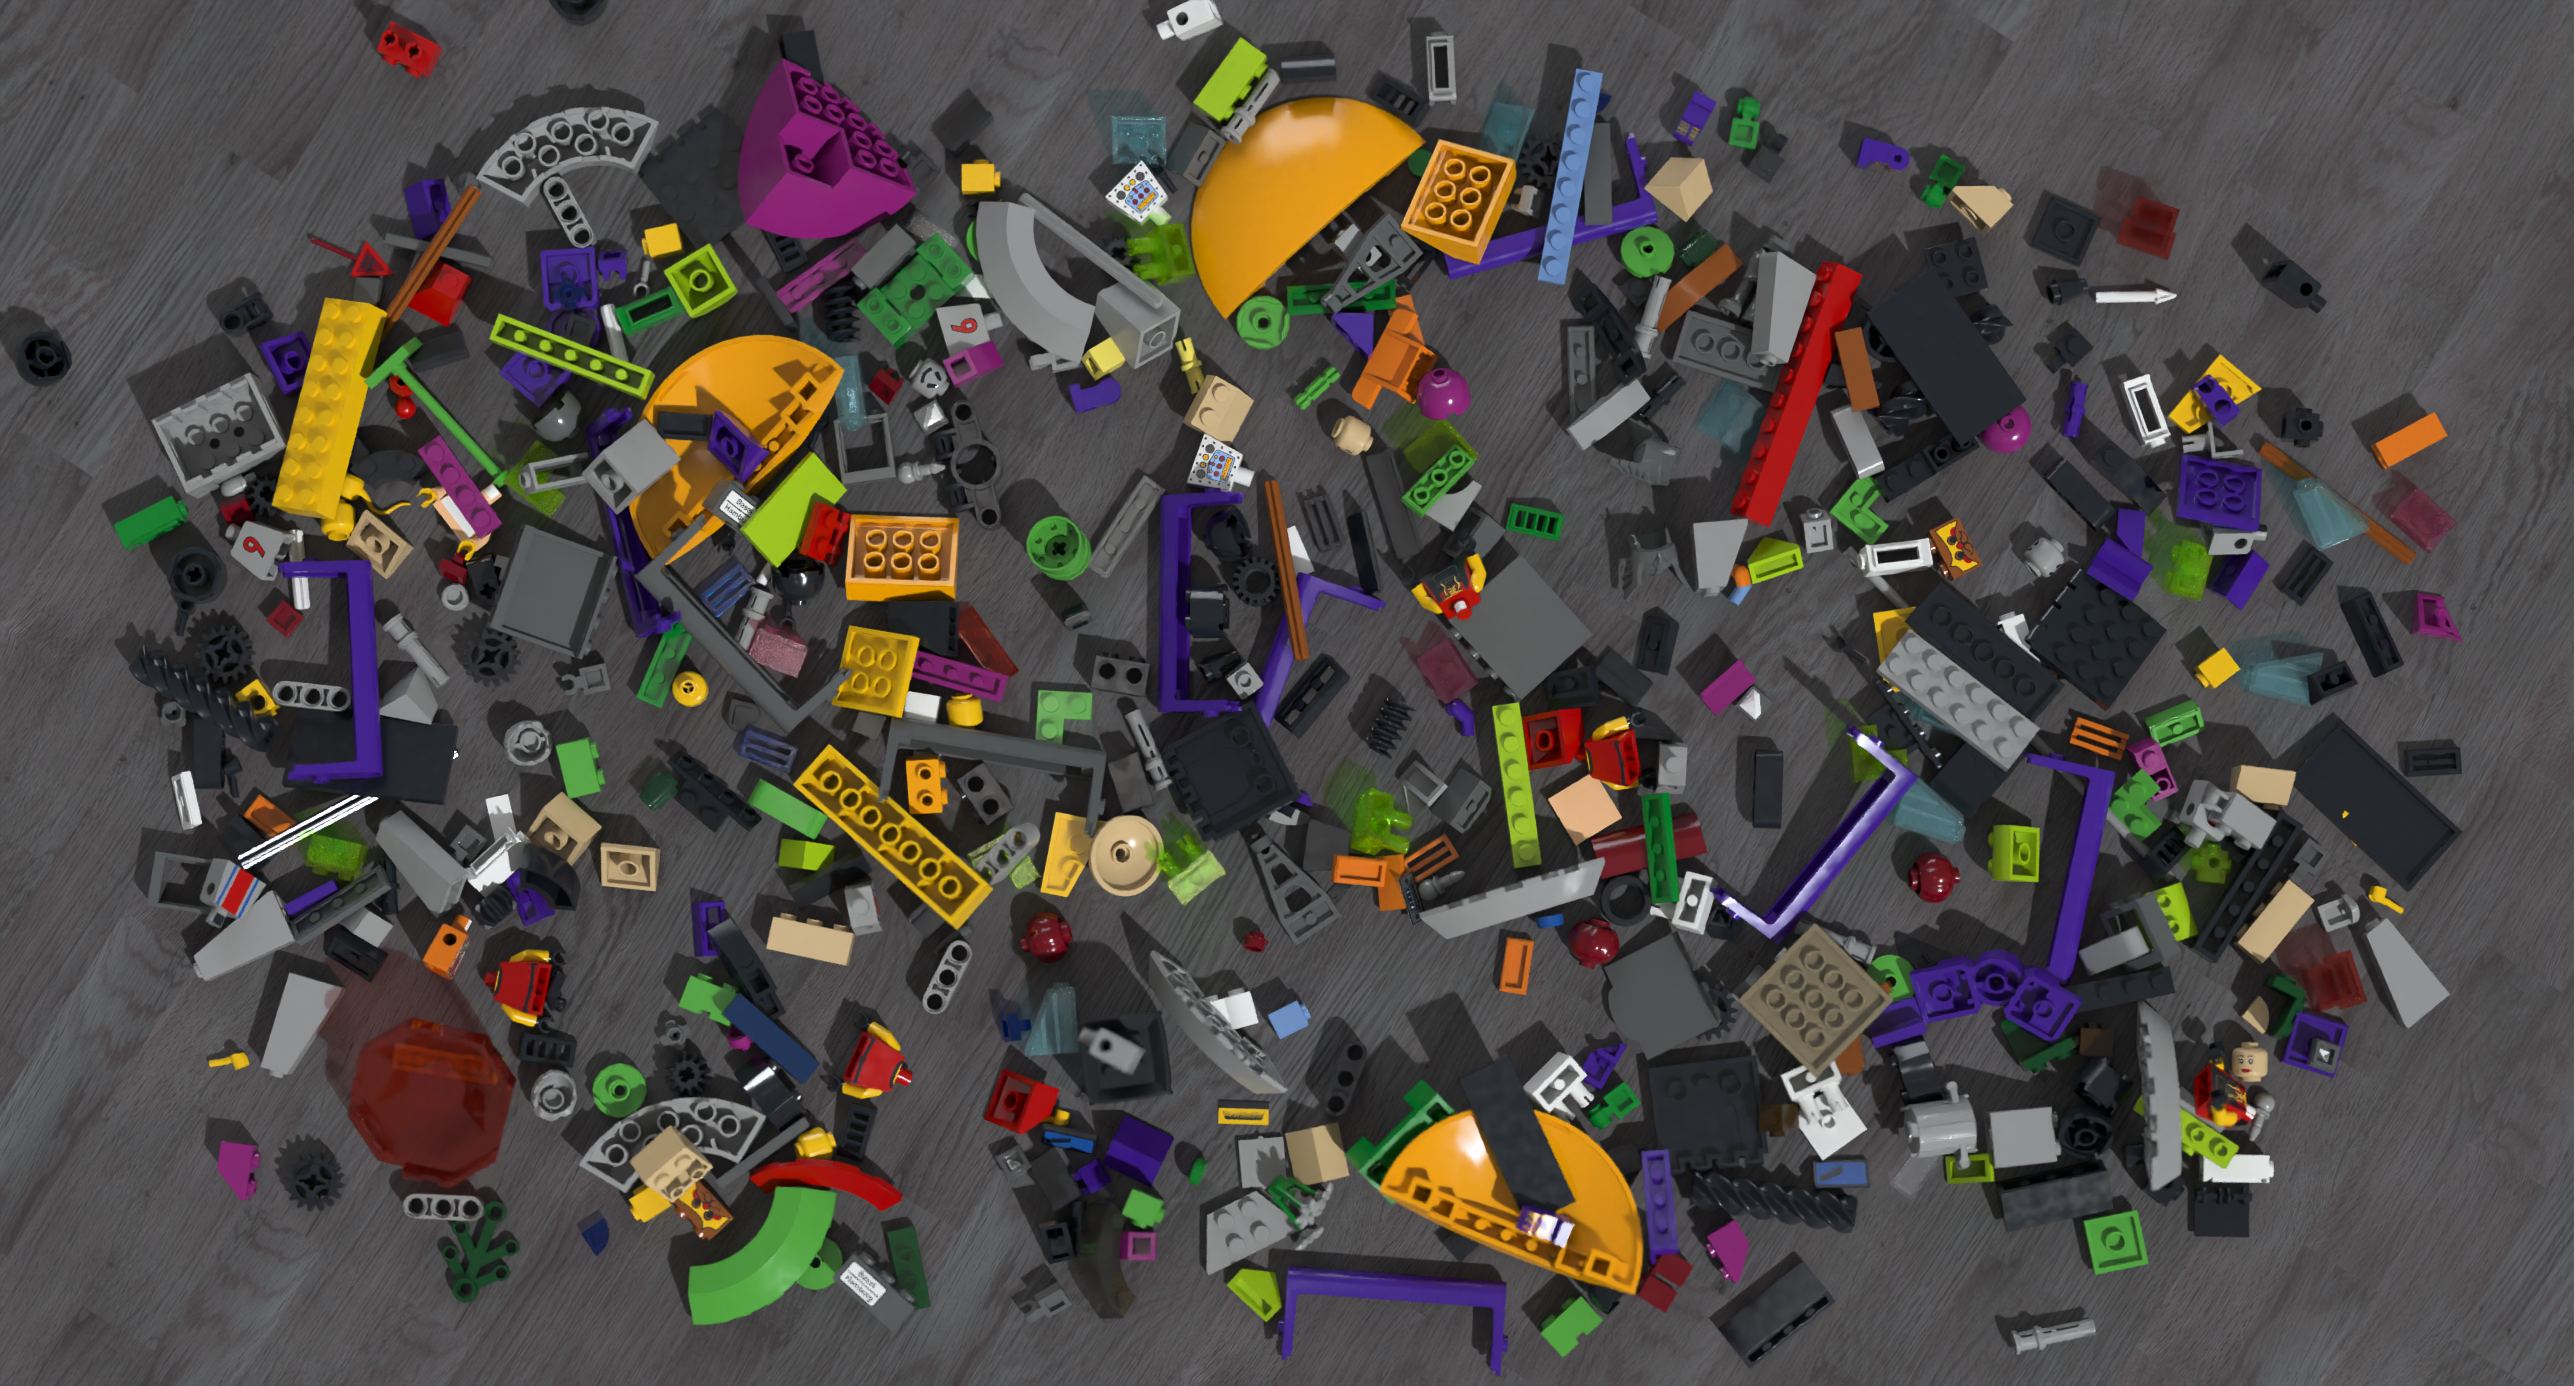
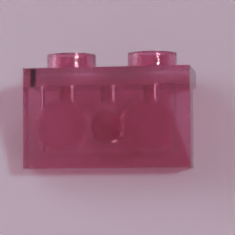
(2422, 520)
(778, 652)
(1447, 671)

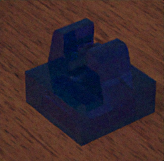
(1013, 1027)

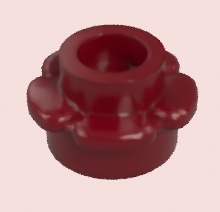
(1255, 941)

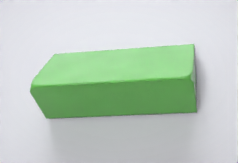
(2175, 723)

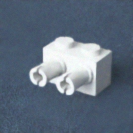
(1694, 904)
(1554, 1082)
(1802, 1085)

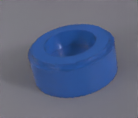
(1549, 921)

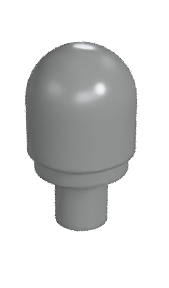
(237, 485)

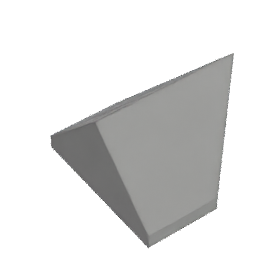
(410, 699)
(1420, 789)

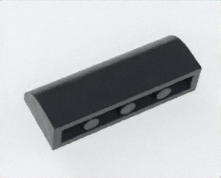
(2054, 1195)
(1776, 1314)

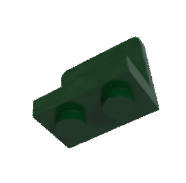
(2295, 1002)
(2033, 1051)

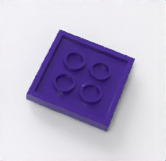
(2219, 492)

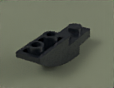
(1922, 467)
(746, 968)

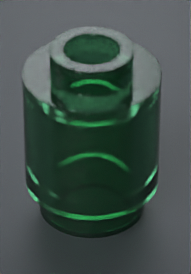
(1697, 248)
(659, 791)

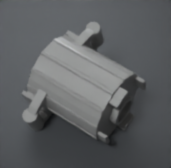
(1941, 1127)

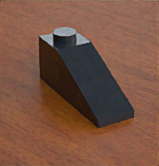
(2127, 477)

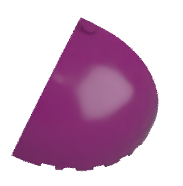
(815, 162)

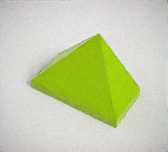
(1773, 559)
(1258, 1291)

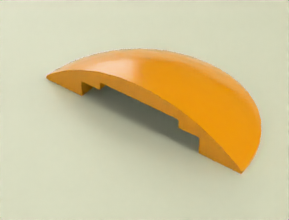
(1287, 185)
(769, 387)
(1458, 1184)

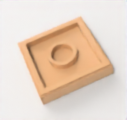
(1584, 808)

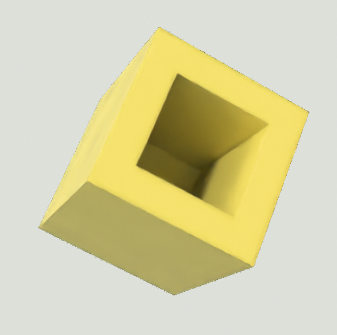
(1103, 359)

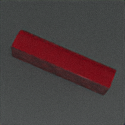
(1627, 849)

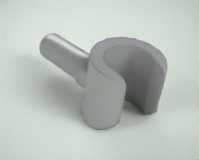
(643, 280)

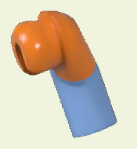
(1743, 584)

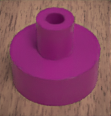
(737, 1039)

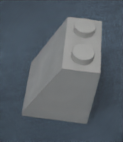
(1135, 325)
(630, 466)
(1714, 553)
(2021, 1136)

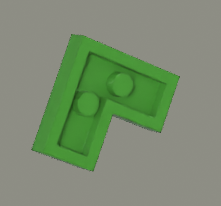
(1854, 512)
(1057, 706)
(2129, 805)

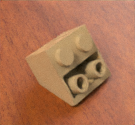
(670, 1164)

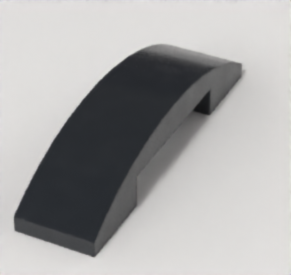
(1613, 331)

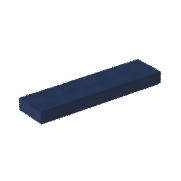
(770, 1038)

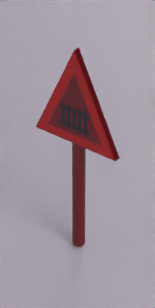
(367, 263)

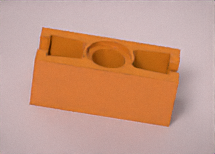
(2408, 441)

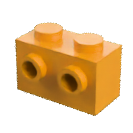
(925, 784)

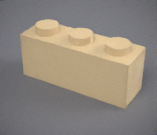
(2272, 920)
(811, 939)

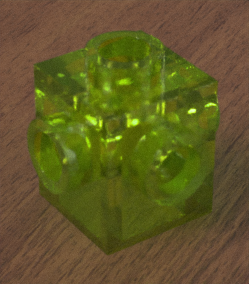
(2201, 867)

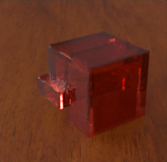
(2149, 228)
(2333, 983)

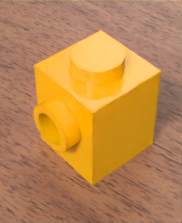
(980, 178)
(647, 1203)

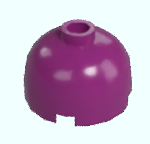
(1443, 393)
(2008, 433)

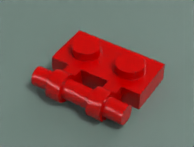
(819, 533)

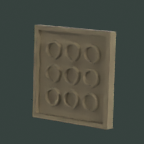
(1815, 1000)

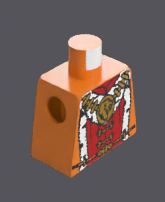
(444, 958)

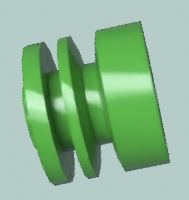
(1051, 535)

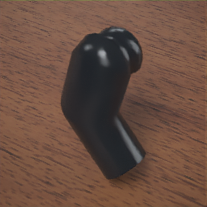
(553, 992)

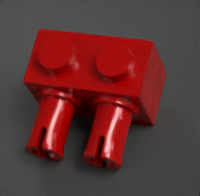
(408, 50)

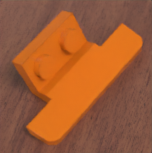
(1395, 363)

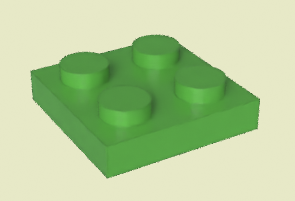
(2115, 1242)

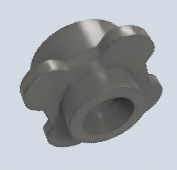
(167, 716)
(679, 1042)

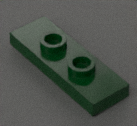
(909, 1264)

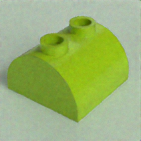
(701, 281)
(2014, 853)
(2176, 910)

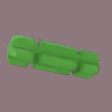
(1316, 387)

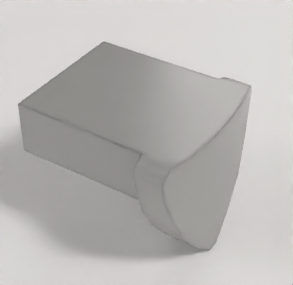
(2338, 913)

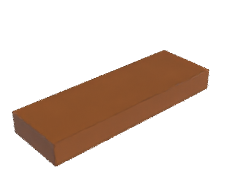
(1856, 369)

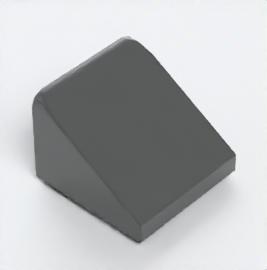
(368, 290)

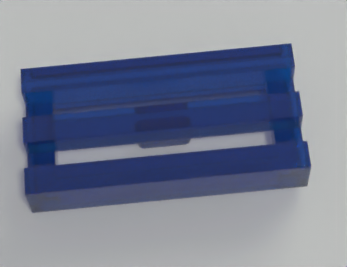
(745, 575)
(790, 759)

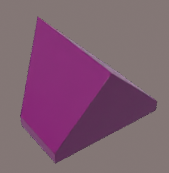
(2433, 619)

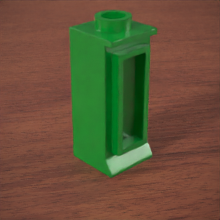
(631, 328)
(152, 522)

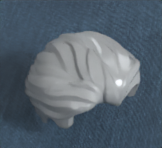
(528, 743)
(553, 1095)

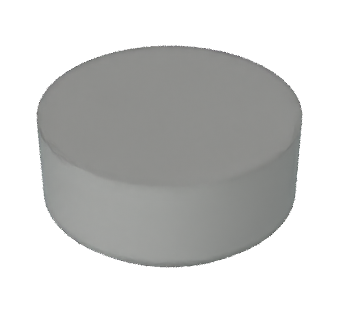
(455, 597)

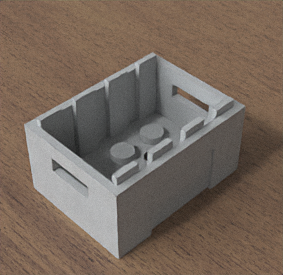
(216, 415)

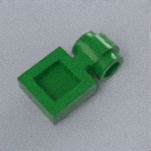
(1744, 131)
(1945, 175)
(1619, 1101)

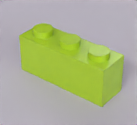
(1231, 82)

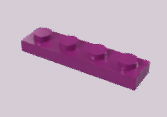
(821, 276)
(460, 487)
(959, 676)

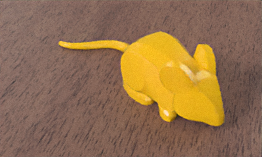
(353, 488)

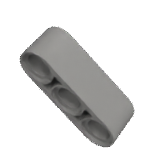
(564, 202)
(1857, 441)
(301, 693)
(1016, 851)
(2113, 951)
(938, 987)
(431, 1209)

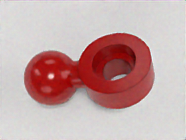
(404, 405)

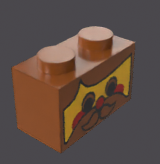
(1953, 549)
(704, 1210)

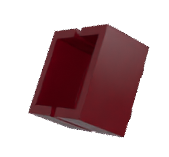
(1654, 1290)

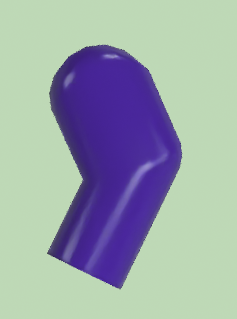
(1462, 713)

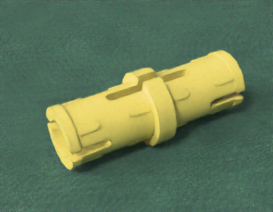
(1191, 364)

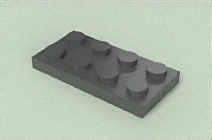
(1723, 352)

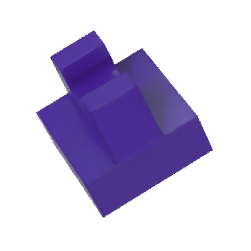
(613, 261)
(1094, 1176)

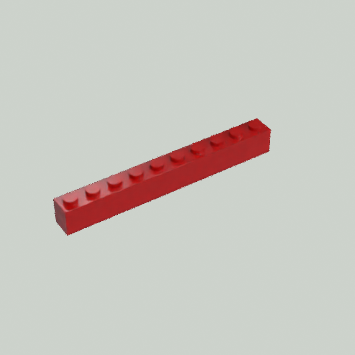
(1795, 394)

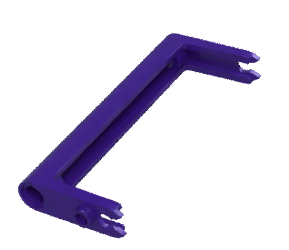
(1531, 242)
(627, 545)
(1174, 579)
(1281, 656)
(363, 668)
(1834, 852)
(2080, 865)
(1396, 1287)

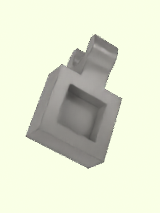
(1056, 364)

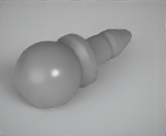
(910, 472)
(1431, 888)
(2264, 1104)

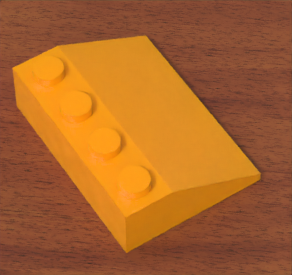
(1460, 200)
(902, 558)

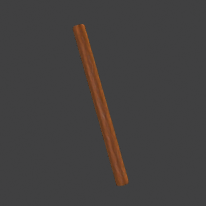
(429, 258)
(2376, 532)
(1286, 570)

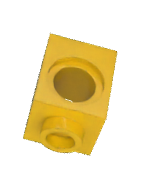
(663, 241)
(2216, 669)
(256, 689)

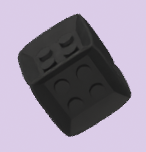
(1153, 1073)

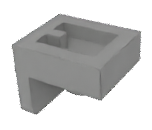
(1816, 530)
(1243, 679)

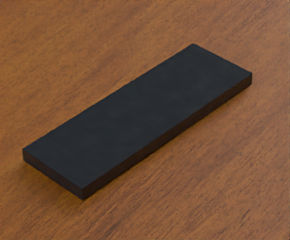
(1984, 651)
(1516, 1136)

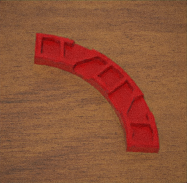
(828, 1174)

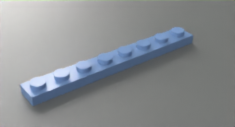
(1570, 177)

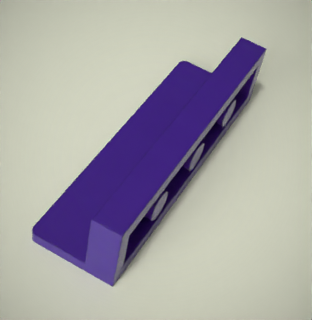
(1659, 1203)

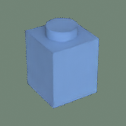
(1289, 1019)

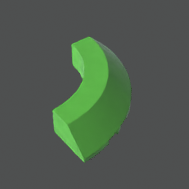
(768, 1263)

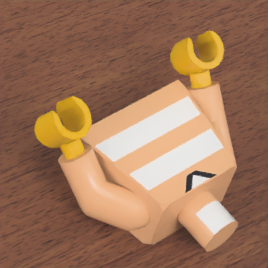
(455, 518)

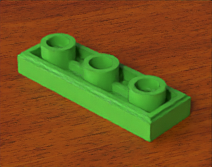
(1428, 489)

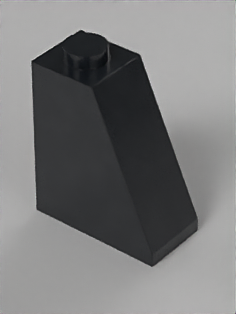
(931, 621)

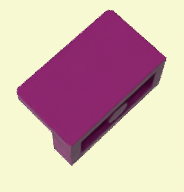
(1727, 687)

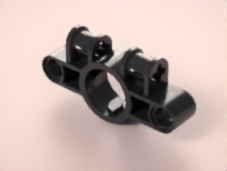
(963, 437)

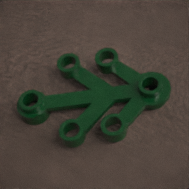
(478, 1256)

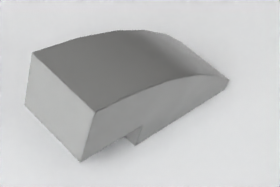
(1607, 414)

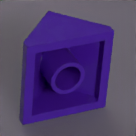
(1357, 330)
(288, 361)
(735, 446)
(1138, 1150)

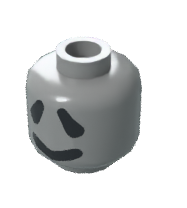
(929, 378)
(2044, 557)

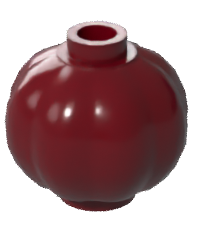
(1933, 877)
(1047, 937)
(1593, 942)

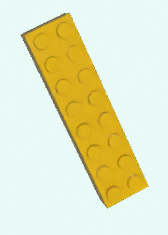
(329, 408)
(893, 837)

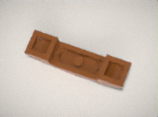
(1697, 285)

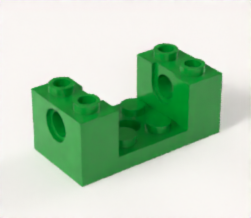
(935, 269)
(1377, 1161)

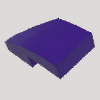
(2130, 530)
(1600, 1065)

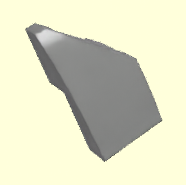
(1289, 816)

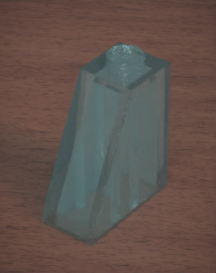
(851, 394)
(2327, 513)
(2283, 678)
(1928, 815)
(1056, 1023)

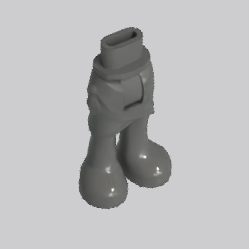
(1733, 307)

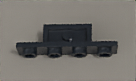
(1896, 729)
(708, 797)

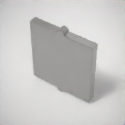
(1261, 1161)

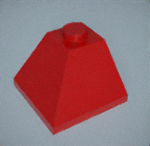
(441, 293)
(1552, 737)
(1020, 1102)

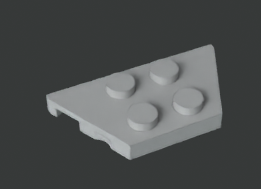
(1243, 1230)

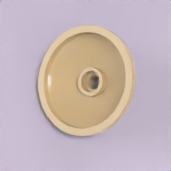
(1135, 866)

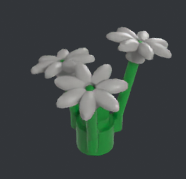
(1284, 1191)

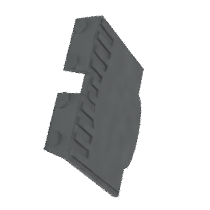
(1659, 997)

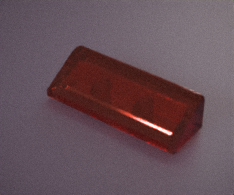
(984, 644)

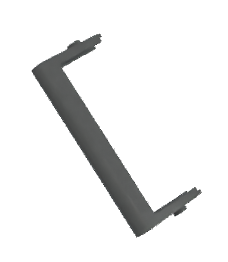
(723, 646)
(997, 750)

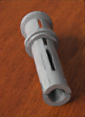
(1245, 117)
(1647, 328)
(752, 615)
(408, 641)
(1152, 765)
(1853, 948)
(2040, 1337)

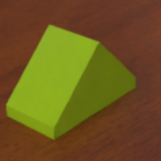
(805, 854)
(1978, 1171)

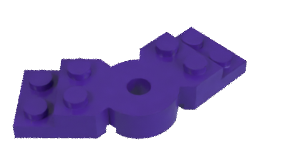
(539, 379)
(2028, 995)

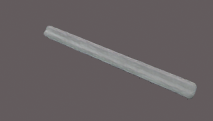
(1093, 252)

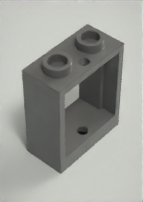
(884, 260)
(867, 476)
(160, 877)
(2153, 922)

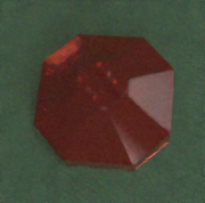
(432, 1100)

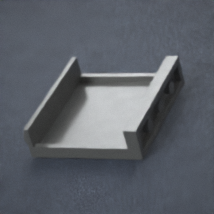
(552, 592)
(1520, 629)

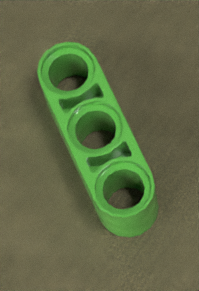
(787, 809)

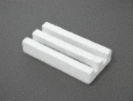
(186, 800)

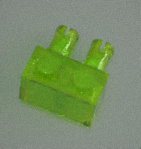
(1168, 252)
(2188, 571)
(1373, 824)
(338, 856)
(1197, 877)

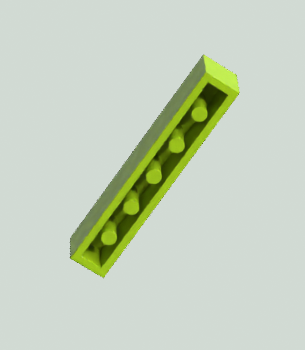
(572, 356)
(1516, 785)

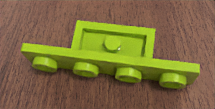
(2200, 1139)

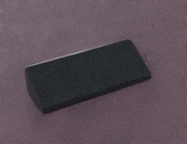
(1364, 553)
(2372, 634)
(1312, 697)

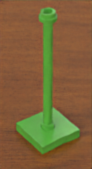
(396, 366)

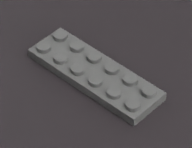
(1957, 700)

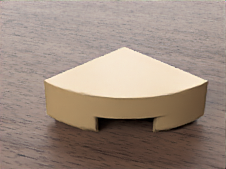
(2257, 1015)

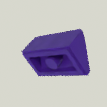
(531, 904)
(704, 917)

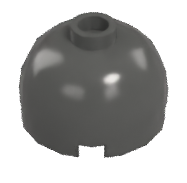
(559, 417)

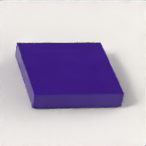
(2304, 1031)

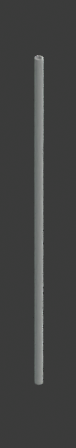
(2036, 741)

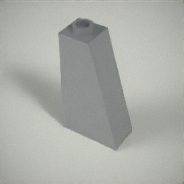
(1779, 306)
(422, 862)
(246, 939)
(2404, 976)
(299, 1019)

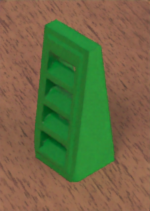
(1559, 519)

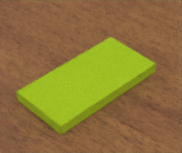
(785, 514)

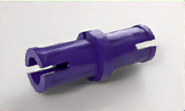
(2074, 410)

